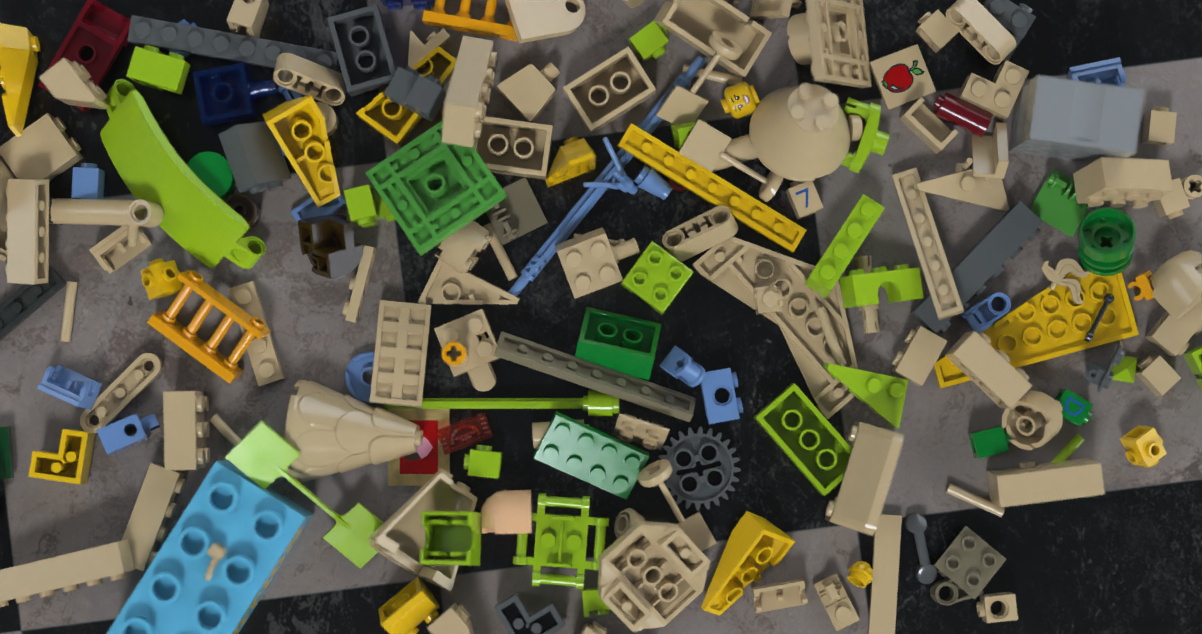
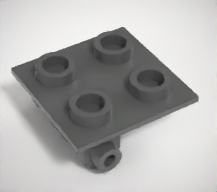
(1103, 375)

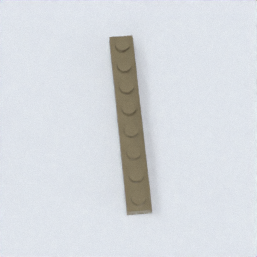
(595, 376)

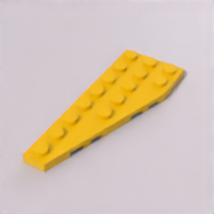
(1055, 325)

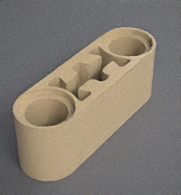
(981, 30)
(310, 79)
(700, 233)

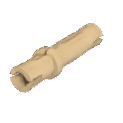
(869, 312)

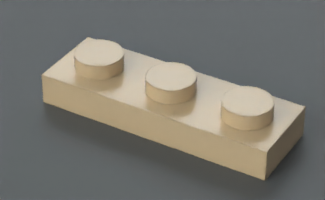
(359, 284)

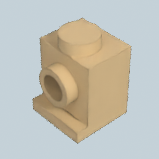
(768, 299)

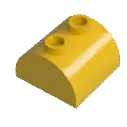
(409, 609)

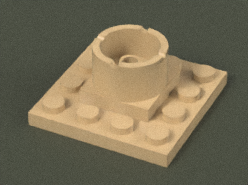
(832, 41)

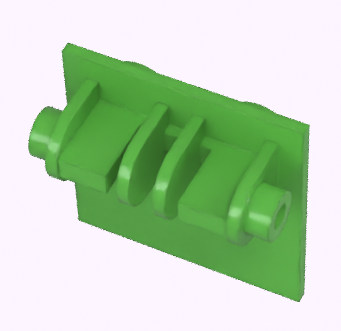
(1058, 203)

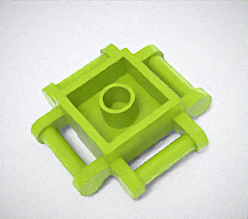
(562, 541)

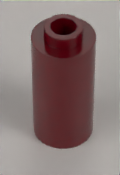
(962, 114)

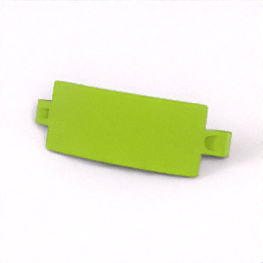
(158, 174)

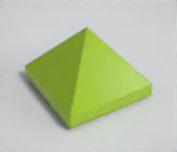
(1125, 370)

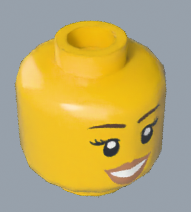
(740, 99)

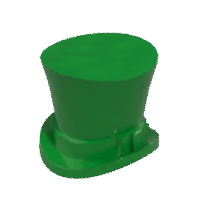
(214, 173)

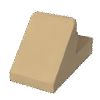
(418, 50)

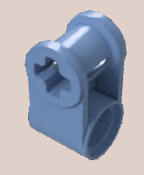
(985, 313)
(683, 367)

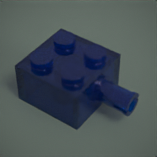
(229, 93)

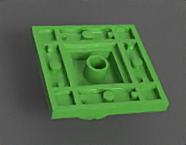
(435, 188)

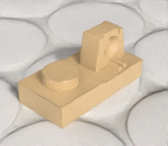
(836, 602)

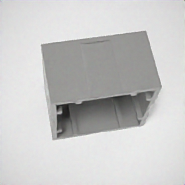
(1075, 120)

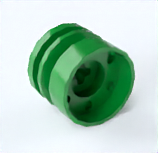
(1106, 241)

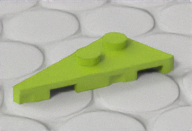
(880, 392)

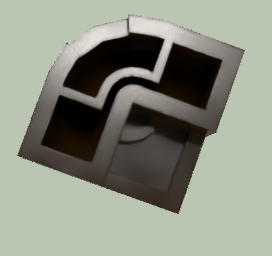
(330, 245)

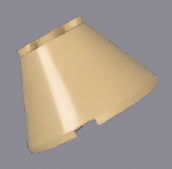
(800, 132)

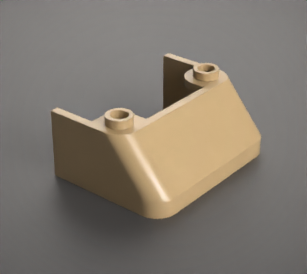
(865, 478)

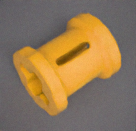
(448, 348)

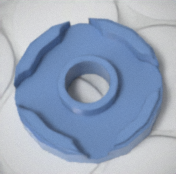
(354, 375)

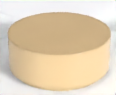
(856, 127)

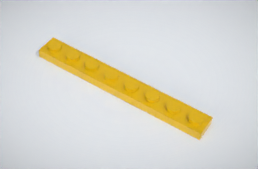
(711, 187)

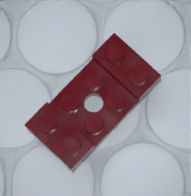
(96, 29)

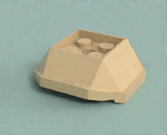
(653, 598)

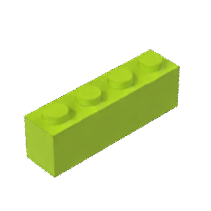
(844, 246)

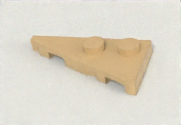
(968, 188)
(452, 287)

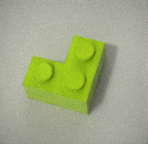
(157, 70)
(366, 206)

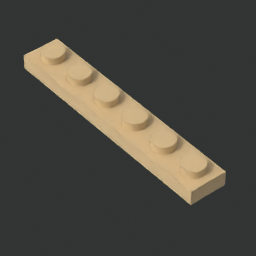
(928, 244)

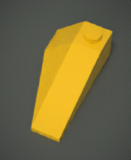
(17, 72)
(304, 139)
(571, 161)
(749, 551)

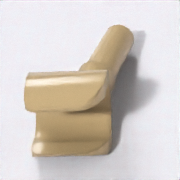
(963, 166)
(217, 552)

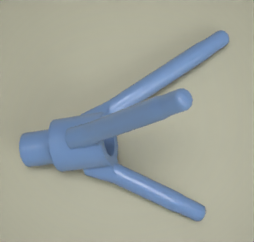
(620, 179)

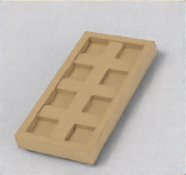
(400, 353)

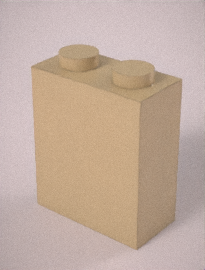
(41, 150)

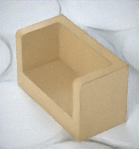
(928, 126)

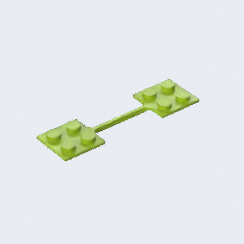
(267, 456)

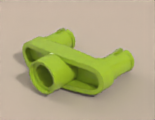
(872, 138)

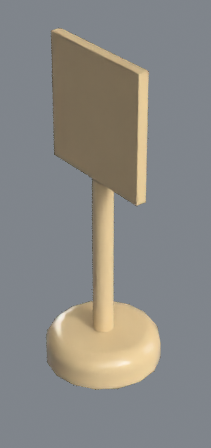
(685, 104)
(707, 145)
(693, 526)

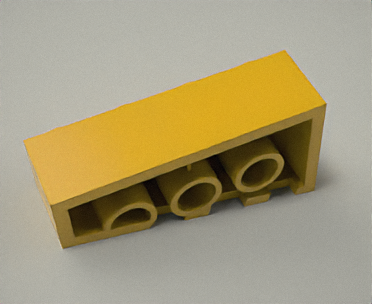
(395, 120)

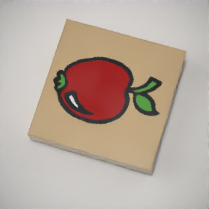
(902, 77)

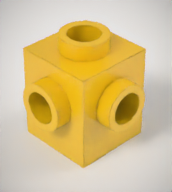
(161, 278)
(1143, 446)

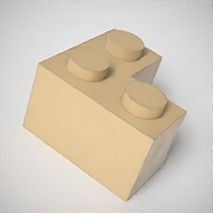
(995, 96)

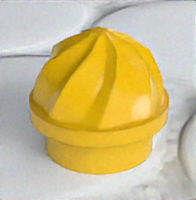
(860, 574)

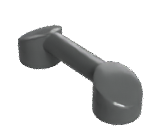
(917, 524)

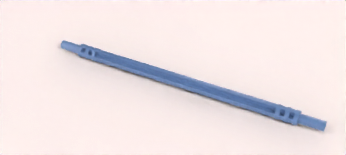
(592, 195)

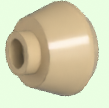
(625, 520)

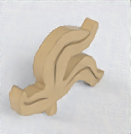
(1061, 269)

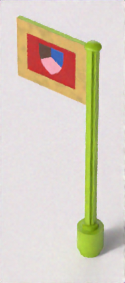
(435, 413)

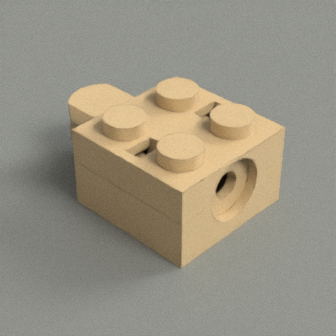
(480, 350)

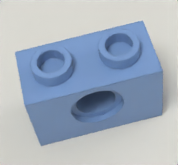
(716, 411)

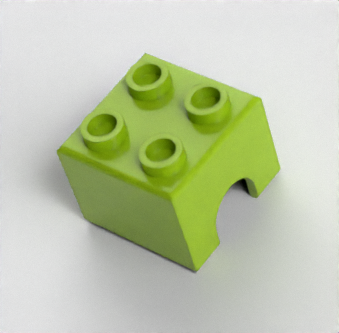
(657, 277)
(451, 538)

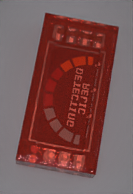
(464, 433)

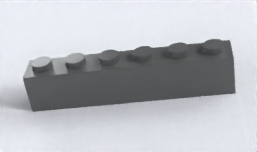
(984, 261)

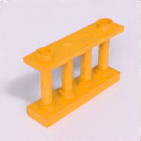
(462, 21)
(187, 338)

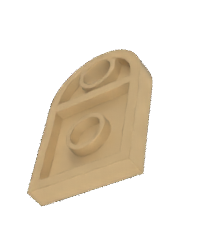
(544, 18)

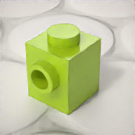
(650, 42)
(483, 462)

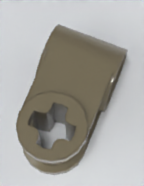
(956, 593)

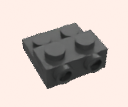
(1012, 17)

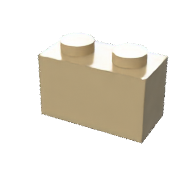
(918, 355)

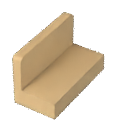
(990, 153)

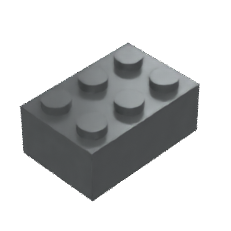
(363, 49)

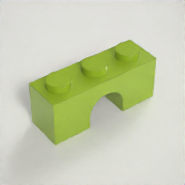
(862, 288)

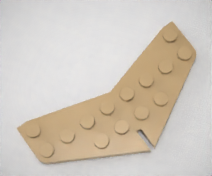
(742, 266)

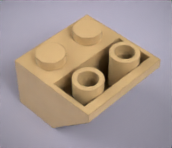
(71, 85)

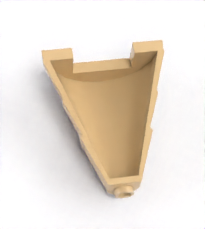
(342, 432)

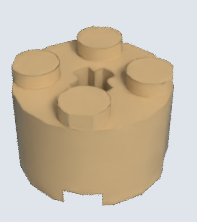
(461, 247)
(1033, 420)

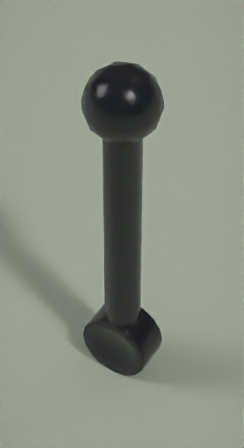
(1108, 298)

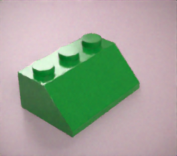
(618, 342)

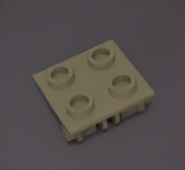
(516, 213)
(969, 562)

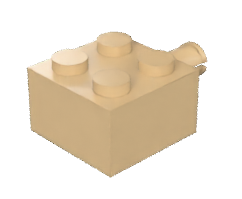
(592, 261)

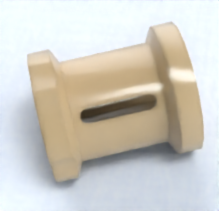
(1197, 189)

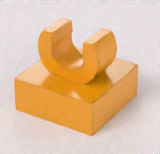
(1145, 284)

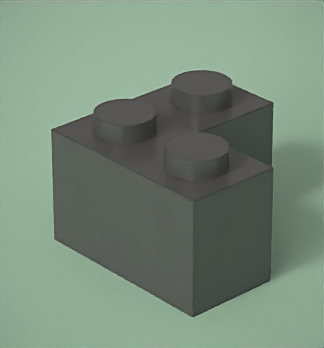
(416, 92)
(519, 620)

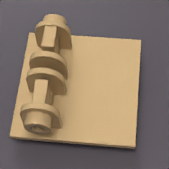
(648, 434)

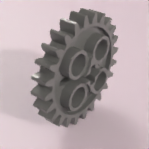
(703, 491)

